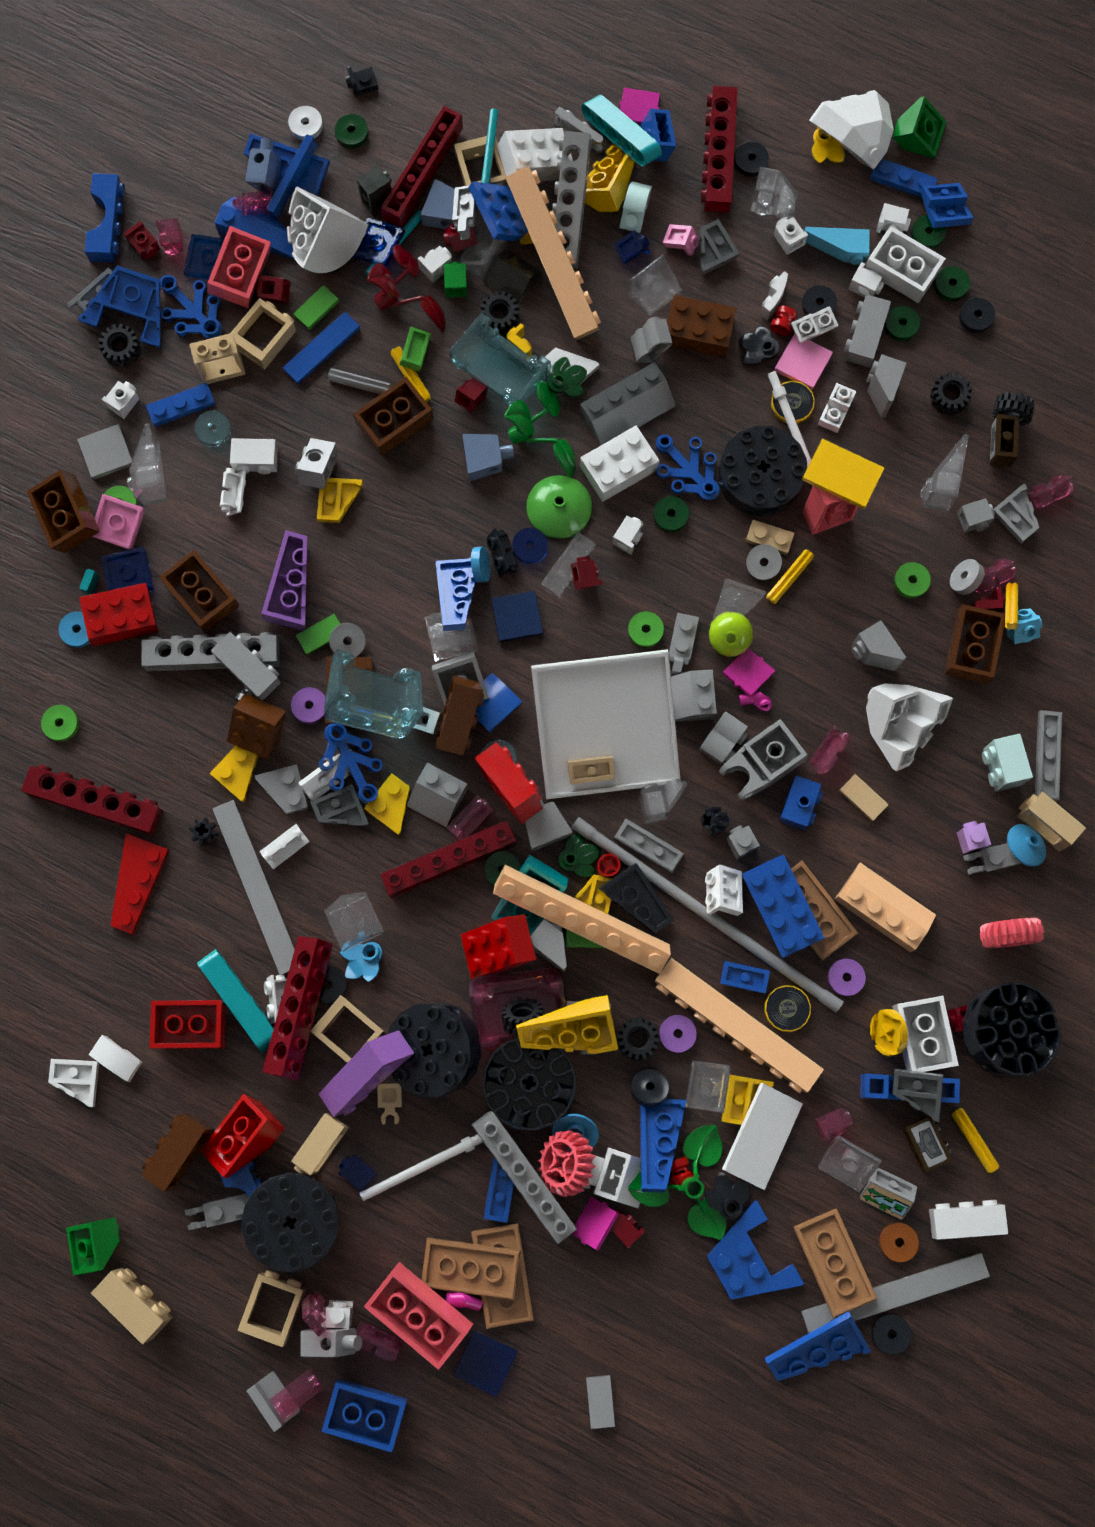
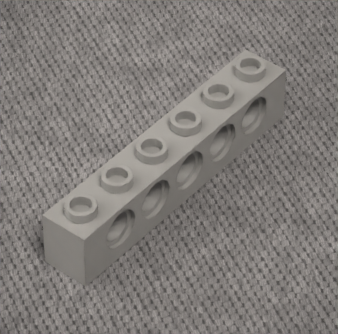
(580, 143)
(198, 660)
(524, 1177)

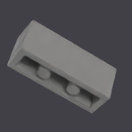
(866, 330)
(246, 665)

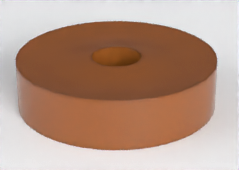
(906, 1250)

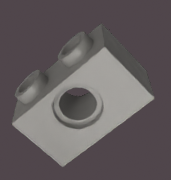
(316, 463)

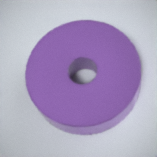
(299, 702)
(856, 974)
(675, 1044)

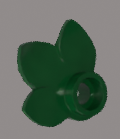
(569, 376)
(582, 855)

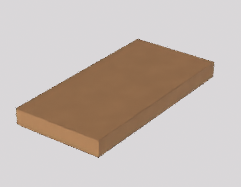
(831, 920)
(835, 1263)
(471, 1268)
(504, 1311)

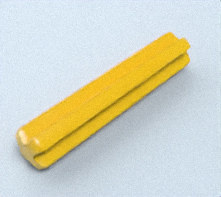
(411, 374)
(790, 576)
(1011, 607)
(975, 1140)

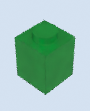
(455, 279)

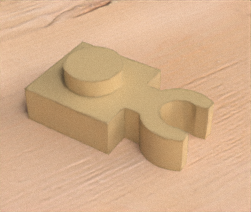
(389, 1097)

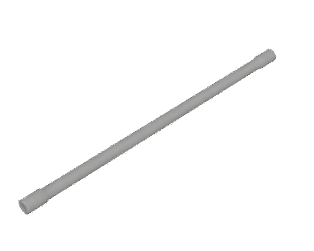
(821, 994)

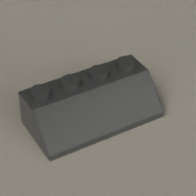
(628, 404)

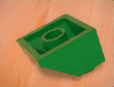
(920, 128)
(92, 1244)

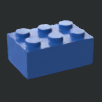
(364, 1415)

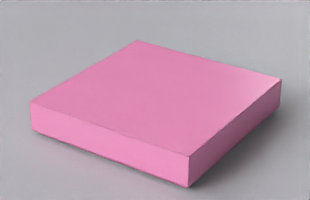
(803, 361)
(118, 521)

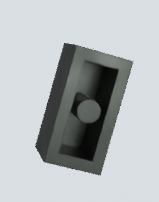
(374, 189)

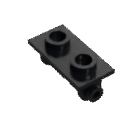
(499, 542)

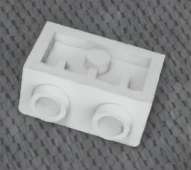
(724, 890)

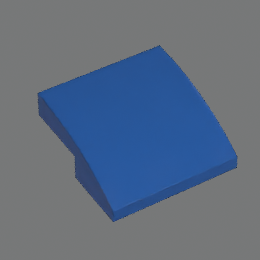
(946, 205)
(498, 705)

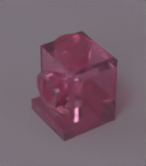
(170, 236)
(833, 1123)

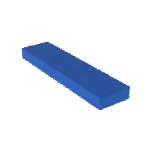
(292, 176)
(321, 348)

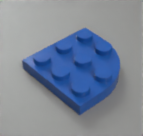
(499, 211)

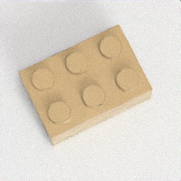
(132, 1304)

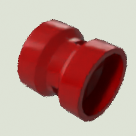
(782, 323)
(609, 862)
(679, 1165)

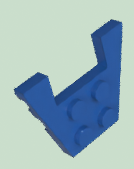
(130, 294)
(740, 1264)

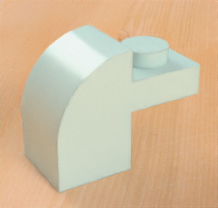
(635, 206)

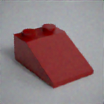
(242, 1136)

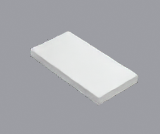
(762, 1136)

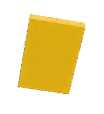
(843, 473)

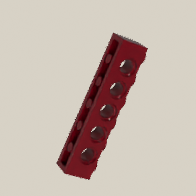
(723, 99)
(422, 167)
(145, 822)
(448, 859)
(297, 1008)

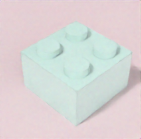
(1007, 762)

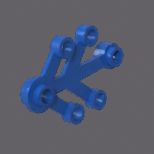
(192, 311)
(688, 470)
(350, 760)

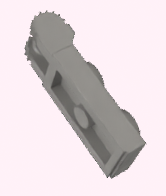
(992, 859)
(219, 1211)

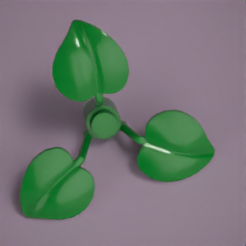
(523, 430)
(705, 1147)

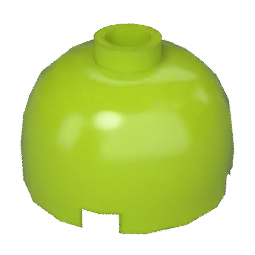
(730, 634)

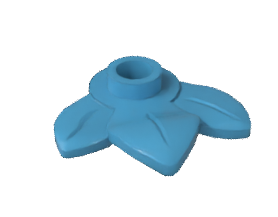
(361, 963)

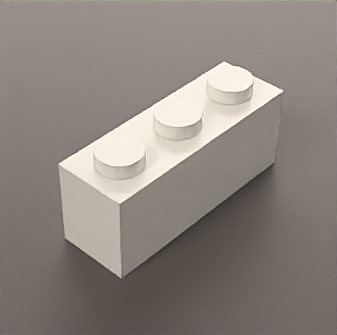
(968, 1220)

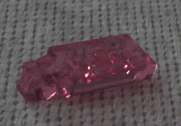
(314, 1313)

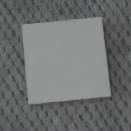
(105, 451)

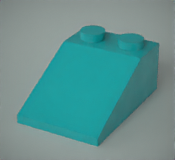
(542, 873)

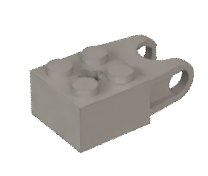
(760, 765)

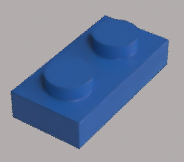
(744, 977)

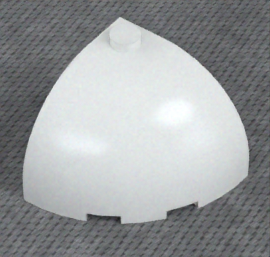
(322, 233)

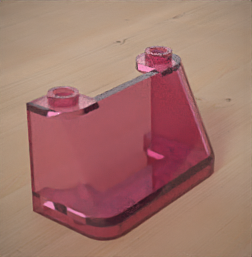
(492, 992)

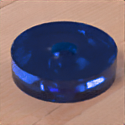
(530, 555)

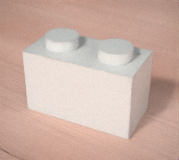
(254, 455)

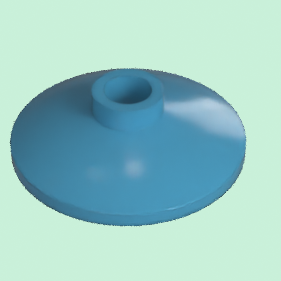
(1026, 845)
(577, 1124)

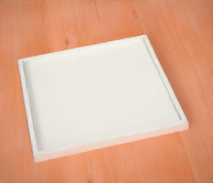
(607, 709)

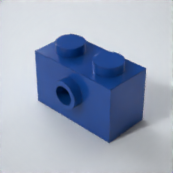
(659, 126)
(800, 803)

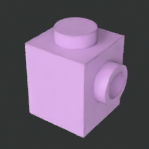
(973, 837)

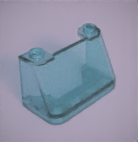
(498, 362)
(372, 699)

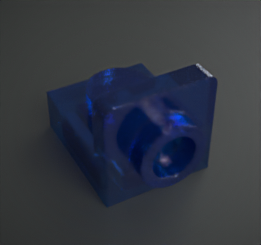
(632, 246)
(356, 1172)

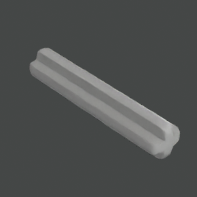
(358, 381)

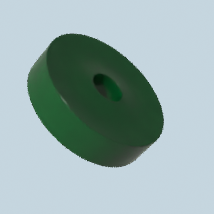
(347, 123)
(929, 240)
(958, 277)
(906, 315)
(674, 505)
(497, 860)

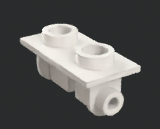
(233, 500)
(284, 846)
(274, 990)

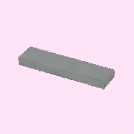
(1048, 754)

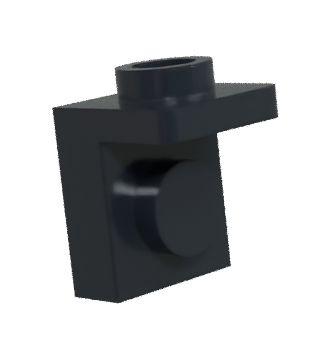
(361, 81)

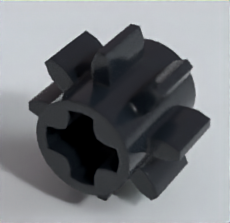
(714, 820)
(200, 826)

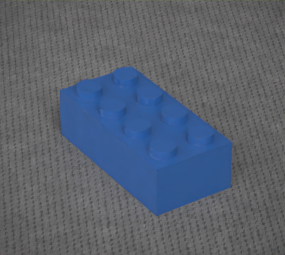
(783, 906)

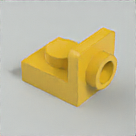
(514, 336)

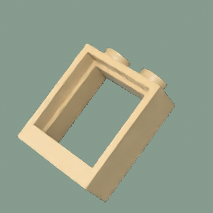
(474, 149)
(264, 357)
(227, 358)
(1050, 821)
(332, 1014)
(319, 1145)
(263, 1332)

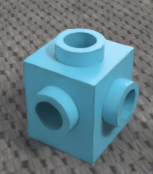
(1028, 627)

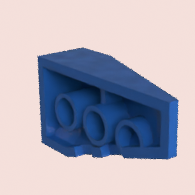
(260, 225)

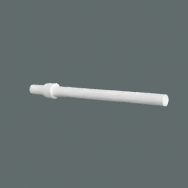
(780, 394)
(467, 1144)

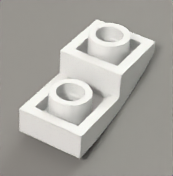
(775, 295)
(814, 324)
(836, 407)
(115, 1058)

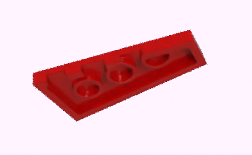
(137, 877)

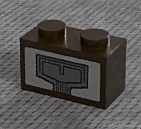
(1004, 440)
(927, 1143)

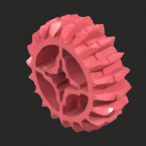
(1011, 933)
(571, 1164)

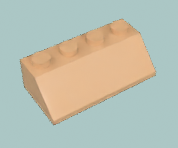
(885, 907)

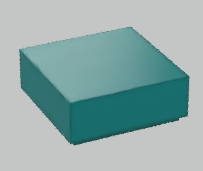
(89, 582)

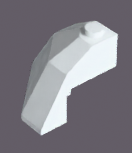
(858, 124)
(903, 719)

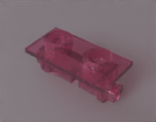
(253, 202)
(1043, 493)
(1000, 570)
(826, 753)
(469, 818)
(387, 1344)
(296, 1394)

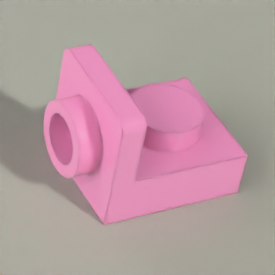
(681, 238)

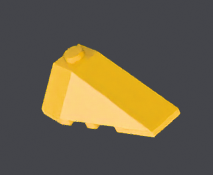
(609, 180)
(579, 1026)

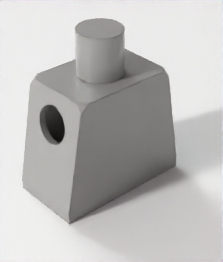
(547, 827)
(339, 1343)

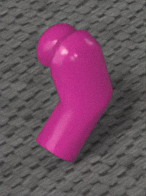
(758, 699)
(462, 1300)

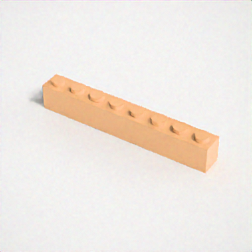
(552, 252)
(582, 919)
(739, 1026)

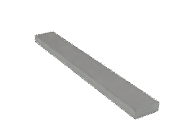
(255, 885)
(908, 1290)

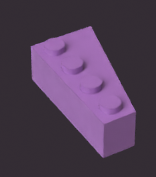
(287, 590)
(365, 1072)

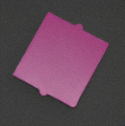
(637, 103)
(748, 672)
(595, 1223)

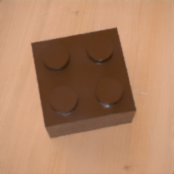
(256, 726)

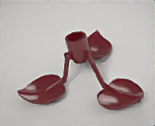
(389, 295)

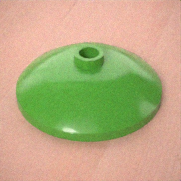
(554, 519)

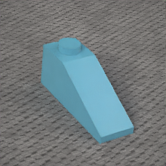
(841, 243)

